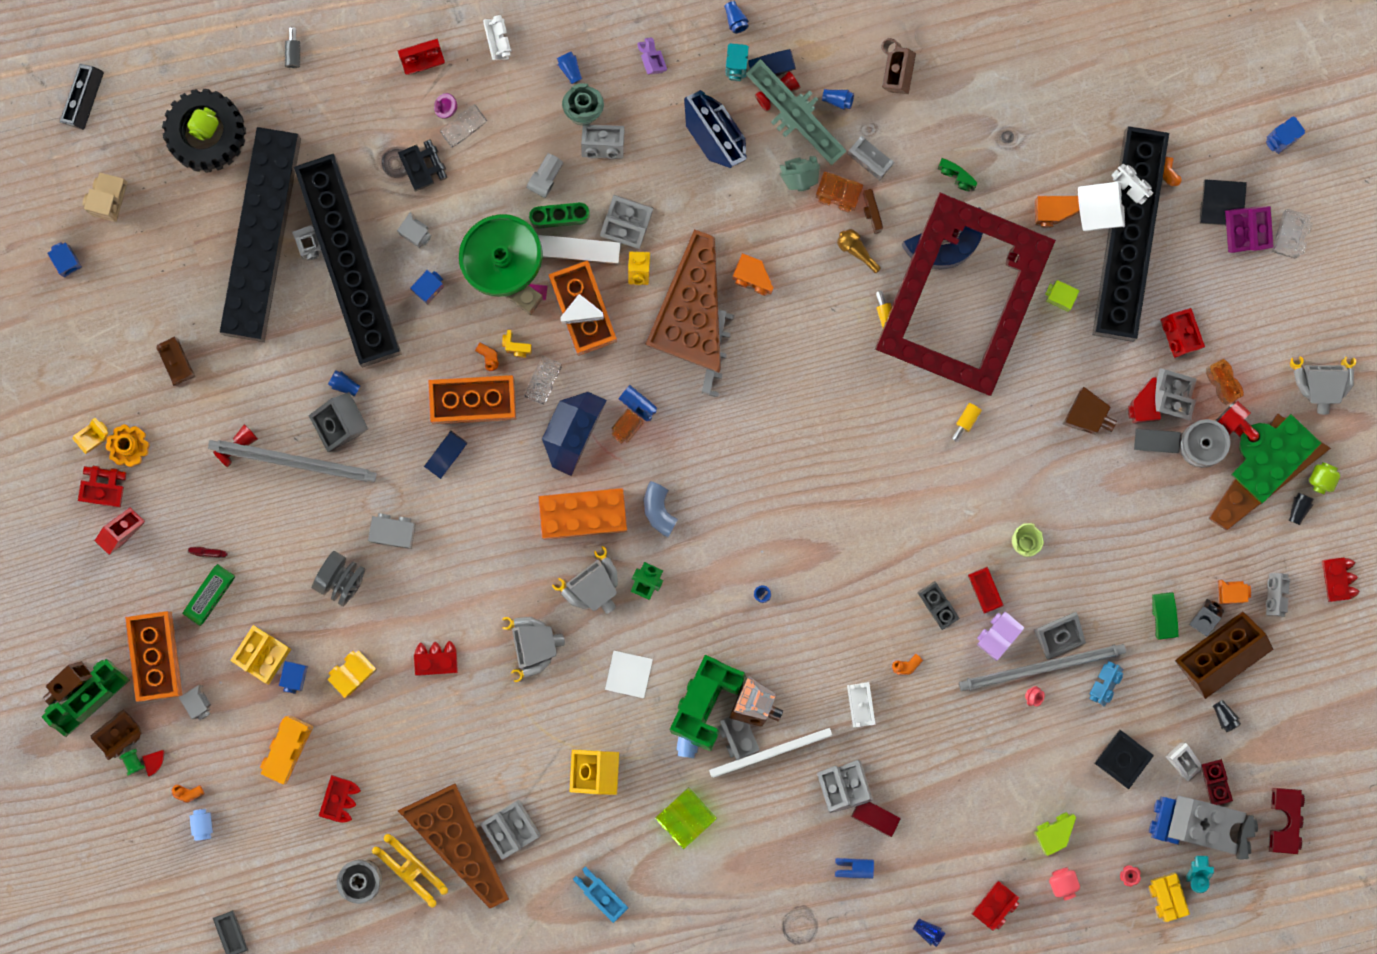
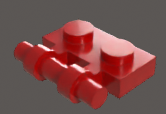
(102, 493)

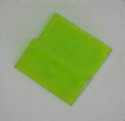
(686, 818)

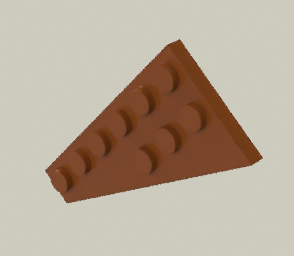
(1239, 502)
(452, 833)

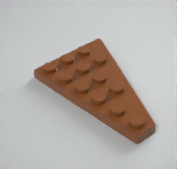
(689, 314)

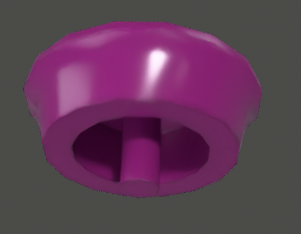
(445, 106)

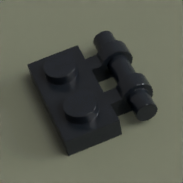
(416, 167)

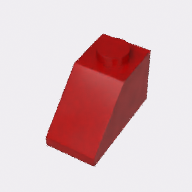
(1143, 405)
(119, 530)

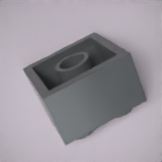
(338, 421)

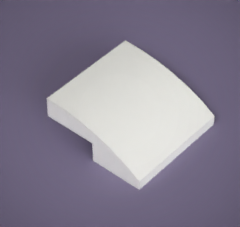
(1101, 206)

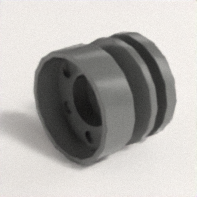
(338, 578)

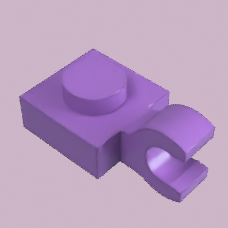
(651, 58)

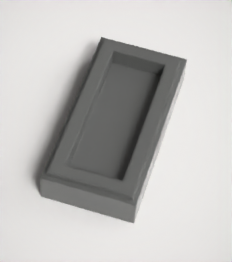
(230, 933)

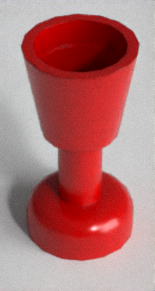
(788, 80)
(243, 437)

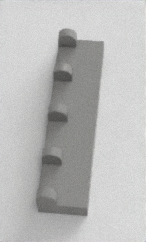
(709, 373)

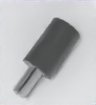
(292, 50)

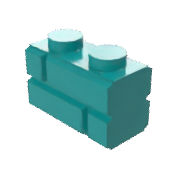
(736, 61)

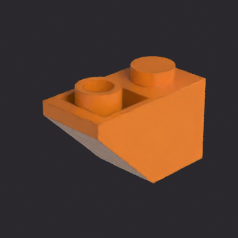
(753, 274)

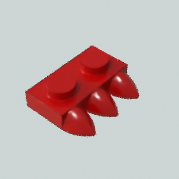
(1338, 579)
(435, 661)
(337, 799)

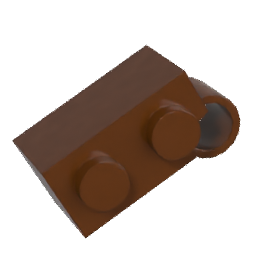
(898, 67)

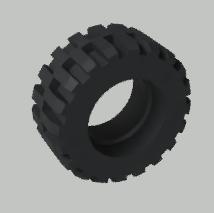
(216, 155)

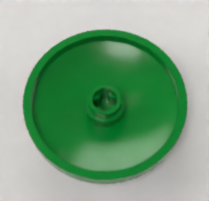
(500, 255)

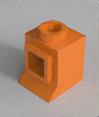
(1233, 592)

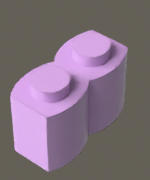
(1000, 635)

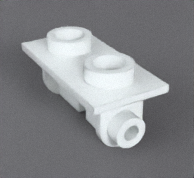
(498, 44)
(1139, 189)

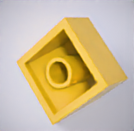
(594, 772)

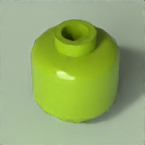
(203, 124)
(1324, 478)

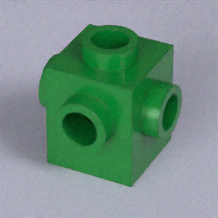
(647, 580)

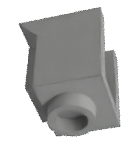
(414, 231)
(311, 252)
(196, 703)

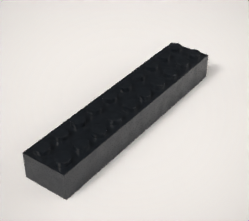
(260, 234)
(1130, 246)
(347, 260)

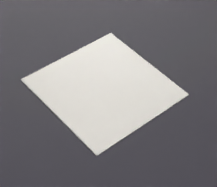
(628, 674)

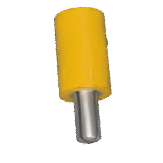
(884, 308)
(966, 420)

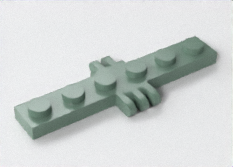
(795, 112)

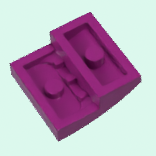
(1249, 229)

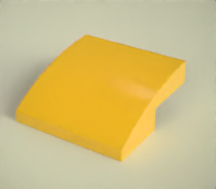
(260, 654)

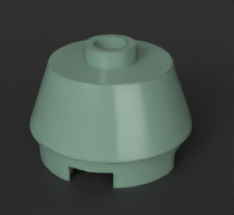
(582, 104)
(800, 173)

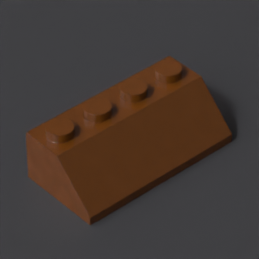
(1224, 654)

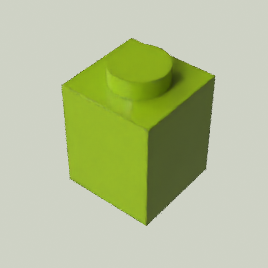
(1061, 295)

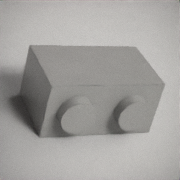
(392, 532)

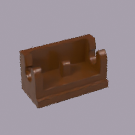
(175, 361)

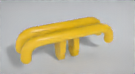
(410, 869)

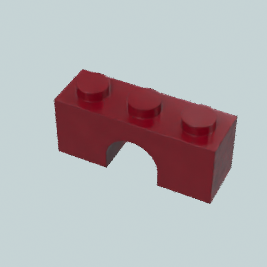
(1288, 838)

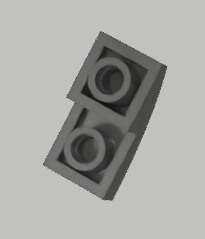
(1157, 440)
(938, 605)
(1246, 830)

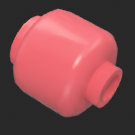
(1064, 883)

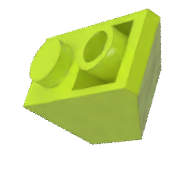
(1055, 835)

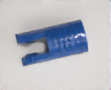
(638, 403)
(860, 868)

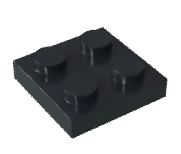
(1123, 759)

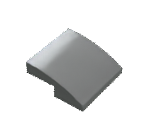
(626, 221)
(1175, 394)
(844, 786)
(510, 829)

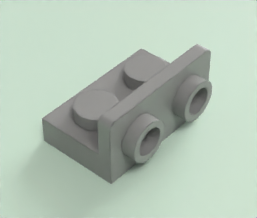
(602, 141)
(739, 737)

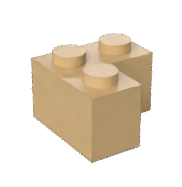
(106, 197)

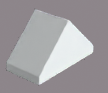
(581, 311)
(1184, 761)

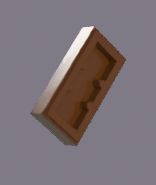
(871, 211)

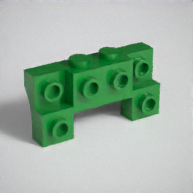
(90, 697)
(700, 699)

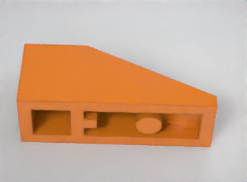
(1055, 209)

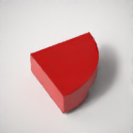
(153, 762)

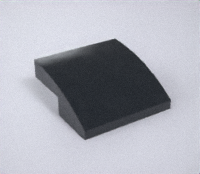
(1220, 197)

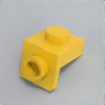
(638, 268)
(519, 349)
(91, 436)

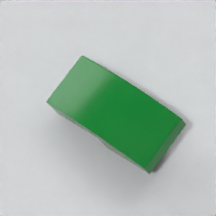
(963, 178)
(1165, 615)

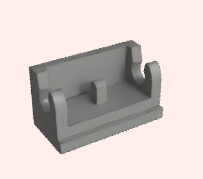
(870, 158)

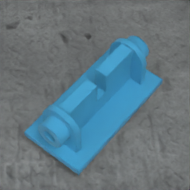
(1111, 677)

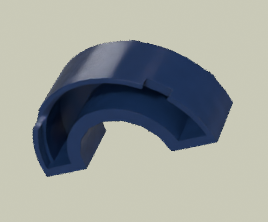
(949, 254)

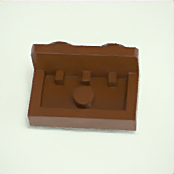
(117, 734)

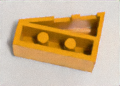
(285, 749)

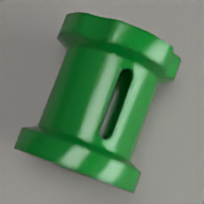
(131, 762)

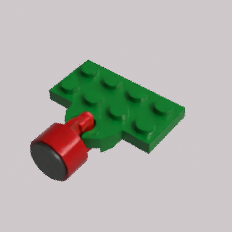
(1268, 451)

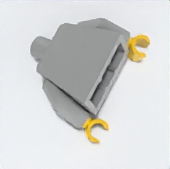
(1324, 383)
(592, 586)
(533, 644)

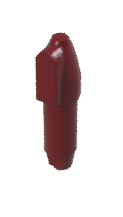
(202, 551)

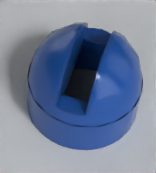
(759, 591)

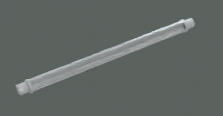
(291, 460)
(1042, 667)

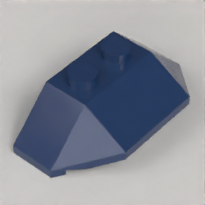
(714, 130)
(571, 430)

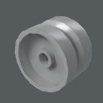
(1216, 438)

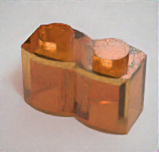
(839, 191)
(1222, 377)
(626, 426)

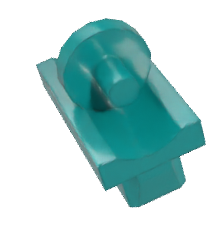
(1200, 874)

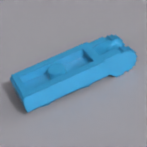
(602, 896)

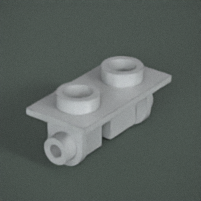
(1276, 604)

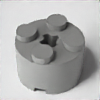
(348, 875)

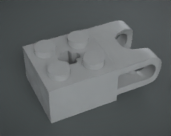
(1204, 824)

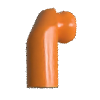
(1169, 175)
(490, 356)
(906, 668)
(187, 795)

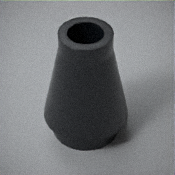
(1300, 508)
(1226, 716)

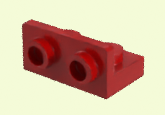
(421, 56)
(1182, 332)
(996, 906)

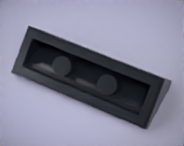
(82, 96)

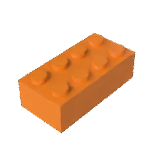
(567, 286)
(472, 399)
(582, 513)
(153, 656)

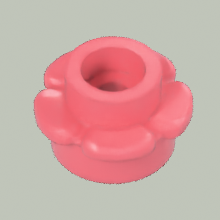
(1034, 696)
(1124, 875)

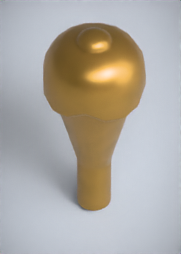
(850, 242)

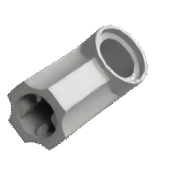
(542, 180)

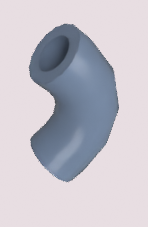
(655, 509)

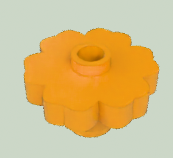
(137, 449)

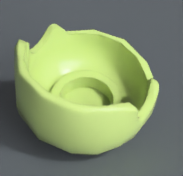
(1027, 540)

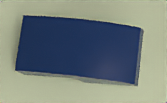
(777, 62)
(445, 454)

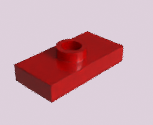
(985, 590)

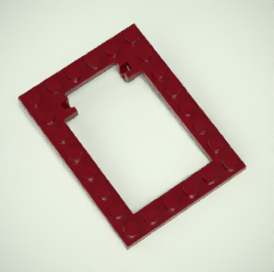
(945, 223)

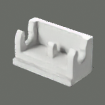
(861, 704)

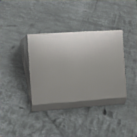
(1060, 635)

